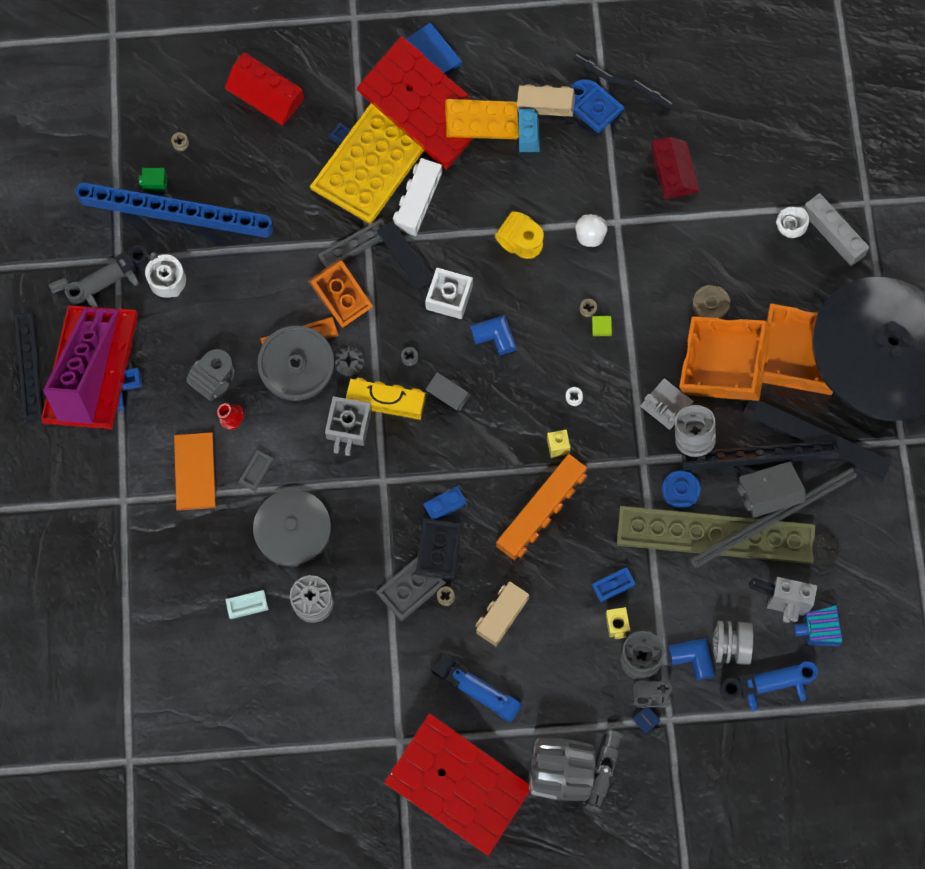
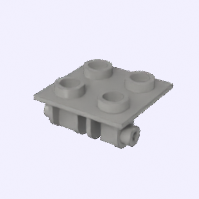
(665, 403)

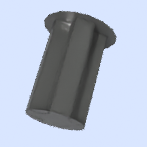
(59, 285)

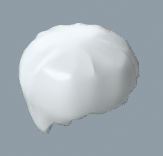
(792, 222)
(591, 230)

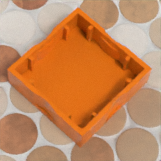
(790, 350)
(725, 358)

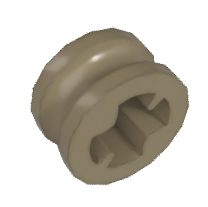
(175, 138)
(584, 312)
(445, 602)

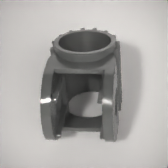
(208, 379)

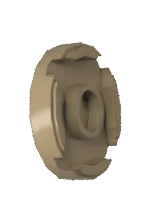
(711, 302)

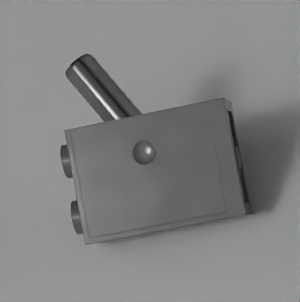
(769, 488)

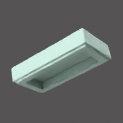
(246, 604)

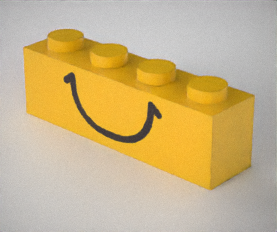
(388, 399)

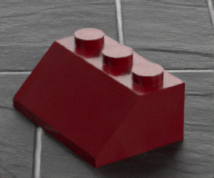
(674, 167)

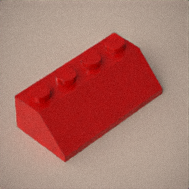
(264, 89)

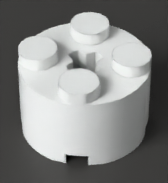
(159, 282)

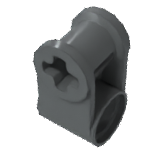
(650, 695)

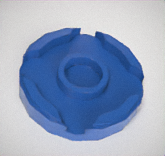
(681, 489)

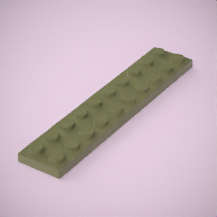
(702, 531)

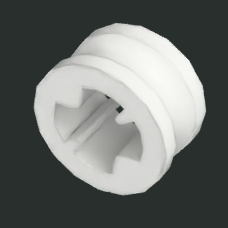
(568, 397)

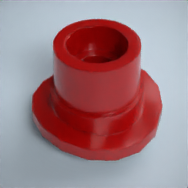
(230, 415)

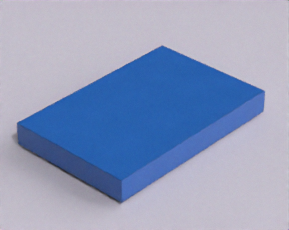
(435, 48)

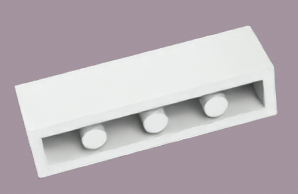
(418, 196)

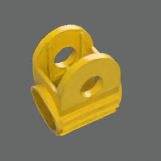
(520, 235)

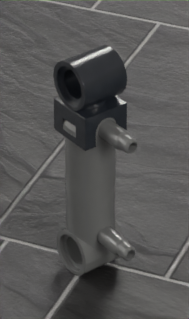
(121, 267)

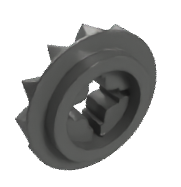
(355, 366)

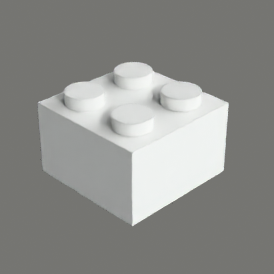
(449, 293)

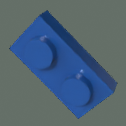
(445, 503)
(613, 585)

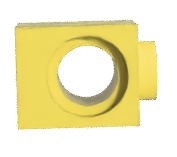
(558, 443)
(617, 614)

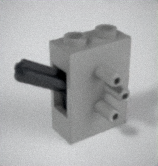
(787, 596)

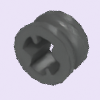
(410, 362)

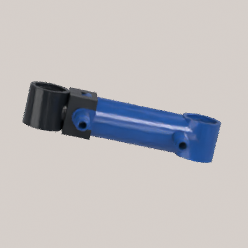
(462, 679)
(753, 684)

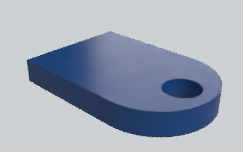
(595, 105)

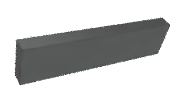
(352, 245)

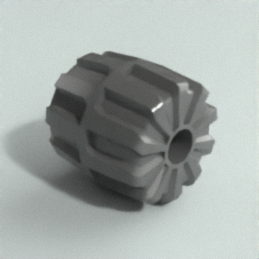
(562, 769)

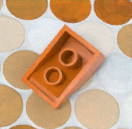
(340, 293)

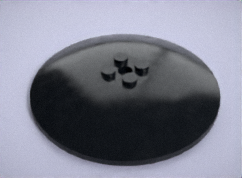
(855, 351)

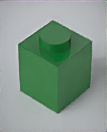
(153, 180)

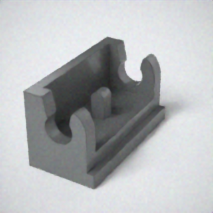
(448, 392)

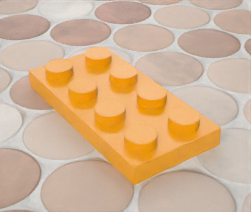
(481, 119)

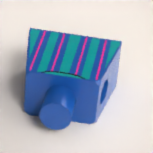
(821, 627)

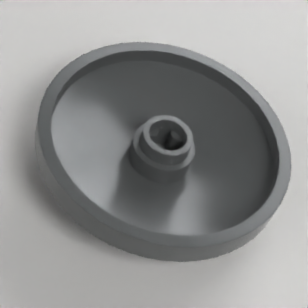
(295, 363)
(292, 528)

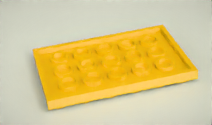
(367, 166)

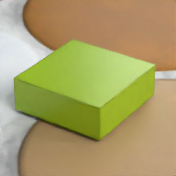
(601, 326)

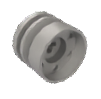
(695, 430)
(321, 603)
(733, 642)

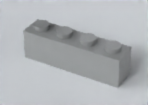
(836, 230)

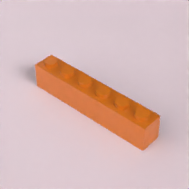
(541, 507)

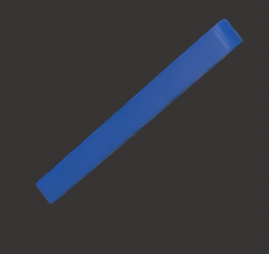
(167, 204)

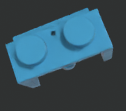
(528, 131)

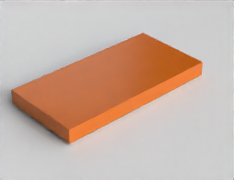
(194, 471)

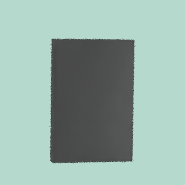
(408, 591)

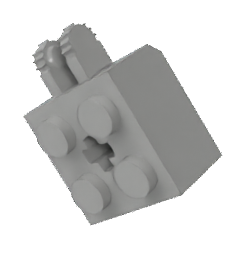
(350, 433)

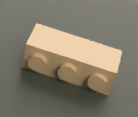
(547, 100)
(502, 613)

